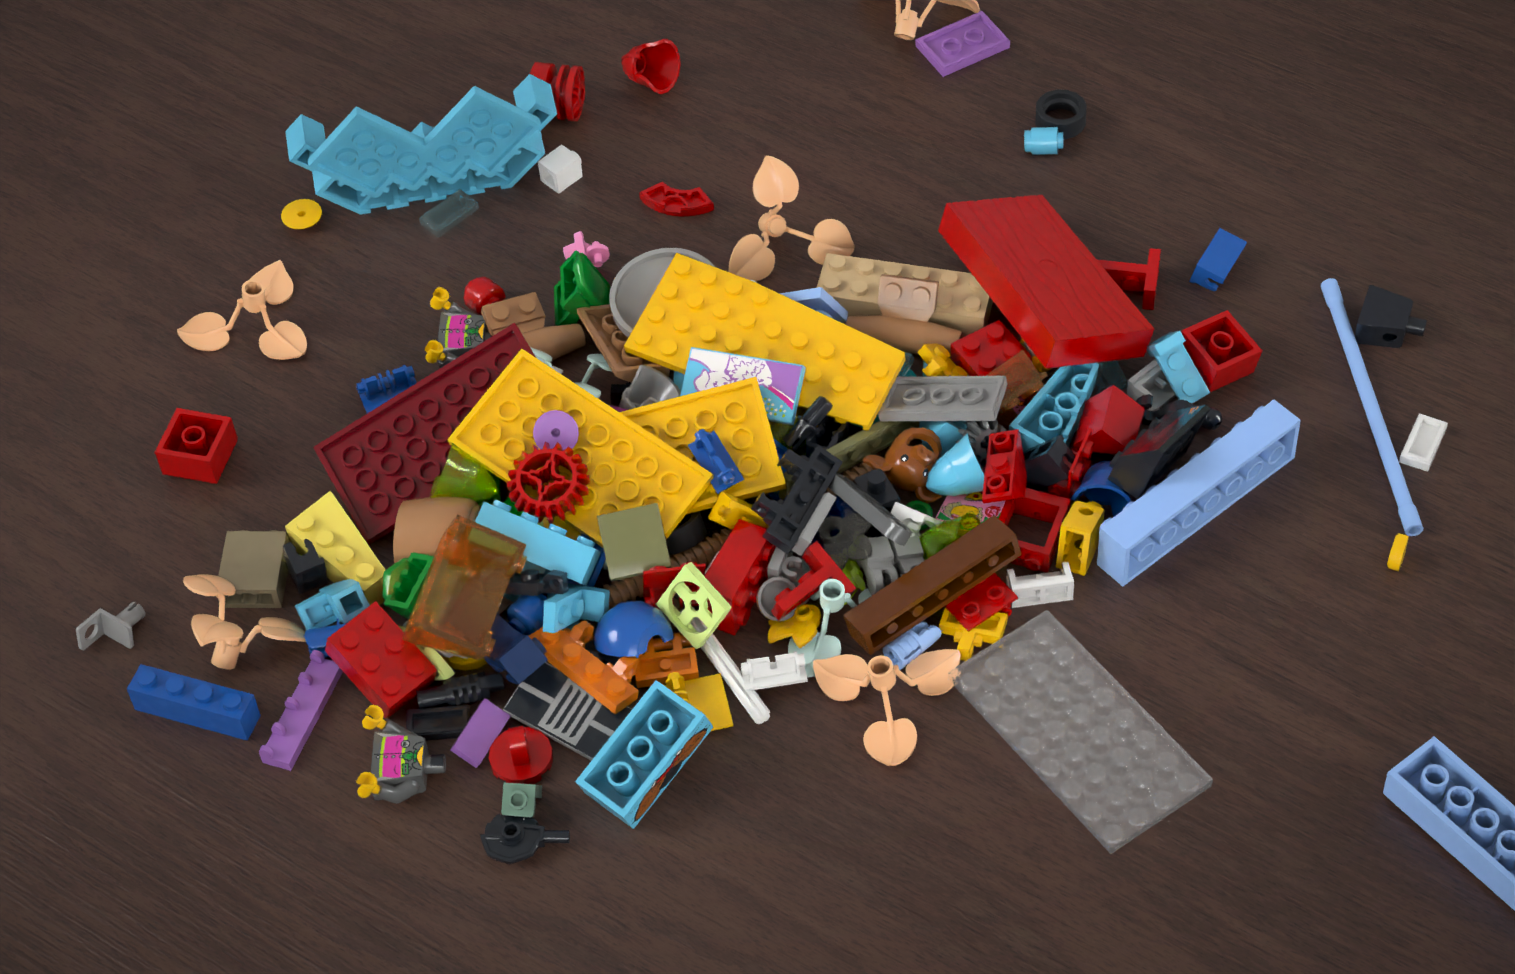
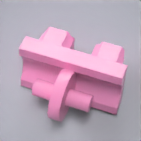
(596, 253)

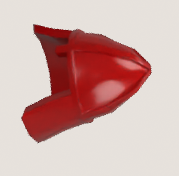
(653, 65)

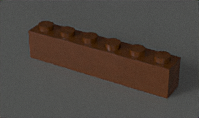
(932, 584)

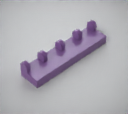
(301, 712)

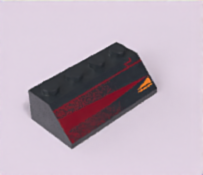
(1156, 449)

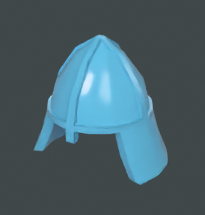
(956, 471)

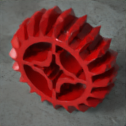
(527, 474)

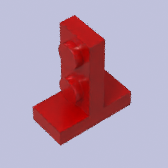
(1137, 276)
(822, 569)

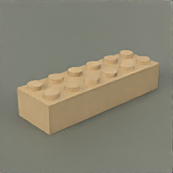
(856, 282)

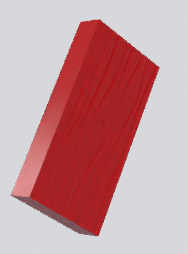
(1045, 281)

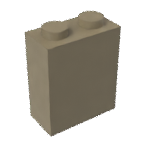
(255, 567)

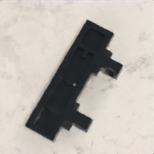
(790, 516)

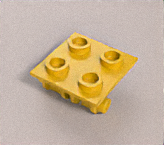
(704, 694)

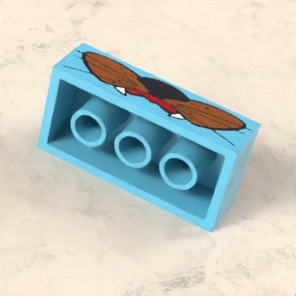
(644, 754)

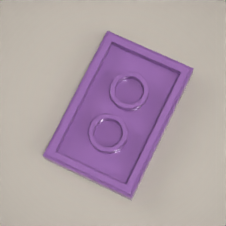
(962, 43)

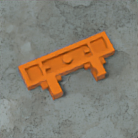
(604, 682)

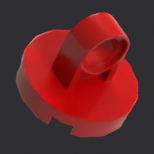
(521, 755)

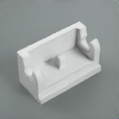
(913, 518)
(1041, 587)

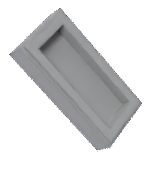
(814, 523)

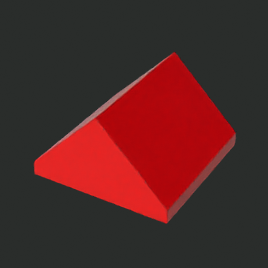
(1113, 421)

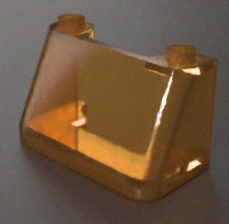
(464, 589)

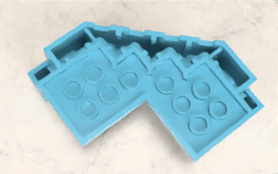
(381, 165)

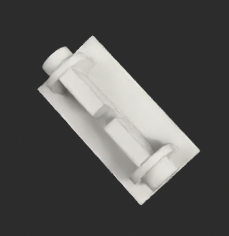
(763, 674)

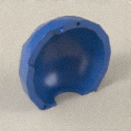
(629, 627)

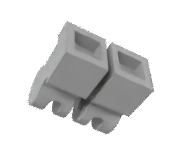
(889, 558)

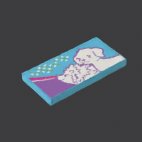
(778, 381)

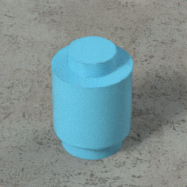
(1043, 140)

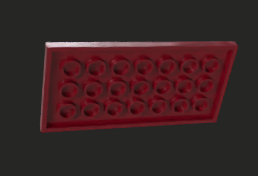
(404, 442)

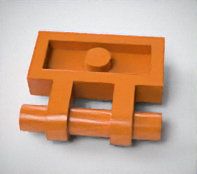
(658, 665)

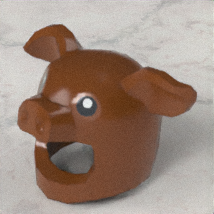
(908, 465)

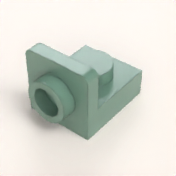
(520, 799)

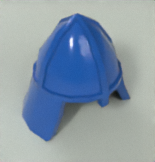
(1101, 490)

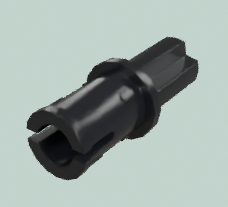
(807, 422)

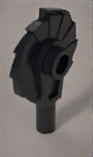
(518, 838)

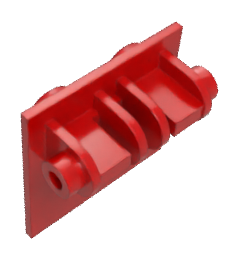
(1078, 469)
(659, 578)
(982, 602)

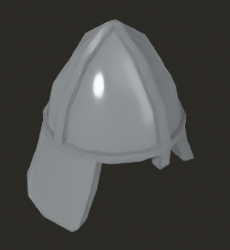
(648, 388)

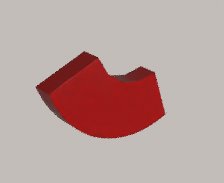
(675, 201)

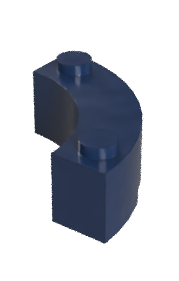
(514, 652)

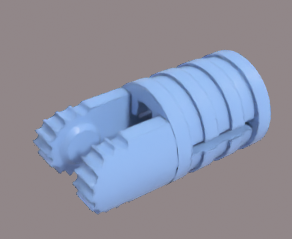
(911, 644)

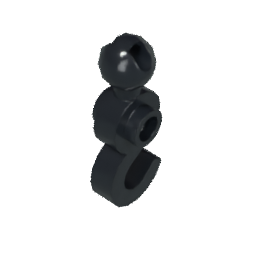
(1211, 422)

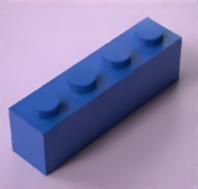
(194, 702)

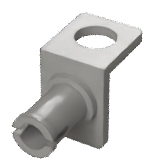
(115, 627)

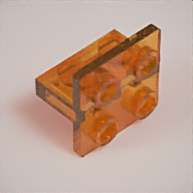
(1022, 380)

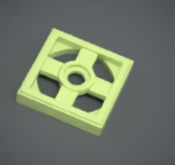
(682, 620)

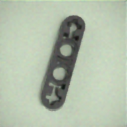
(870, 509)

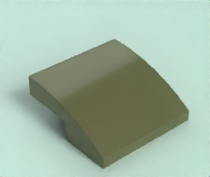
(633, 541)

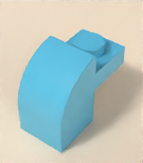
(335, 601)

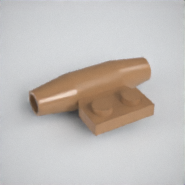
(905, 316)
(530, 319)

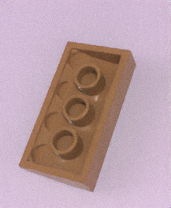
(611, 342)

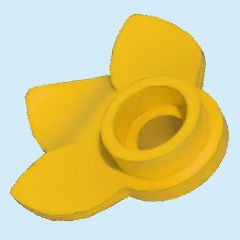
(800, 626)

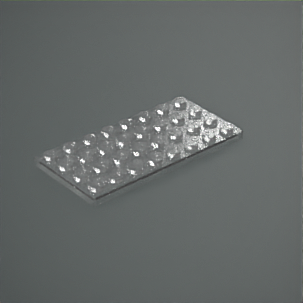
(1080, 731)

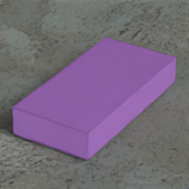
(480, 733)

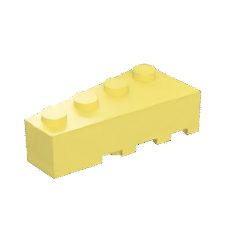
(339, 544)

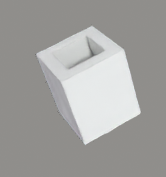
(560, 168)

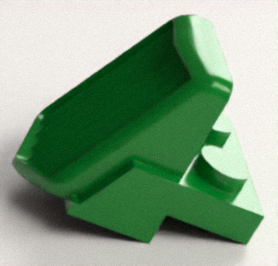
(578, 287)
(404, 581)

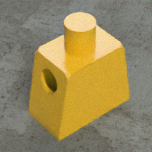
(1080, 523)

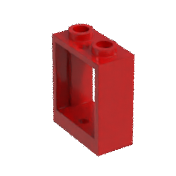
(1044, 508)

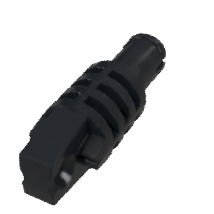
(461, 690)

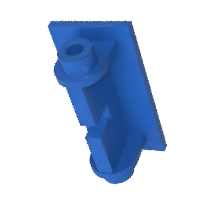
(714, 457)

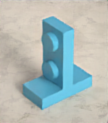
(1178, 367)
(575, 604)

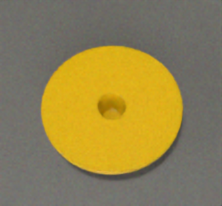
(301, 214)

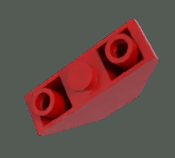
(1005, 468)

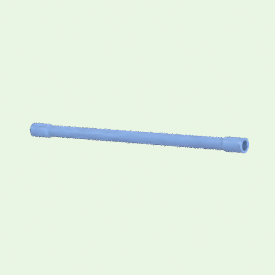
(1406, 509)

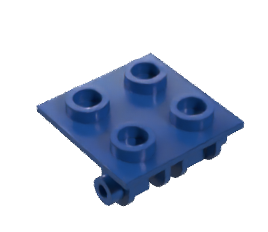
(378, 391)

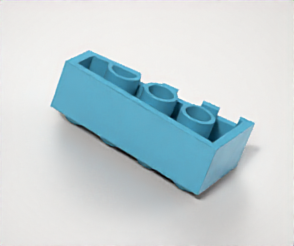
(1057, 406)
(543, 546)

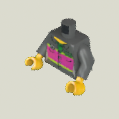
(457, 332)
(398, 761)

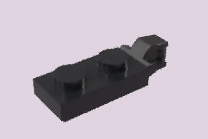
(534, 583)

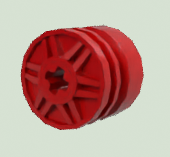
(566, 86)

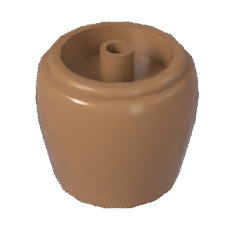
(424, 521)

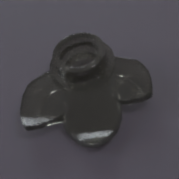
(849, 542)

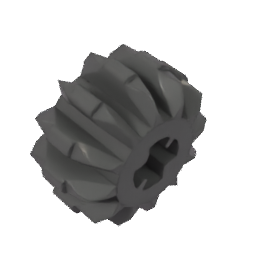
(978, 432)

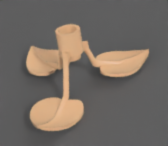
(908, 21)
(772, 186)
(270, 284)
(226, 634)
(844, 674)

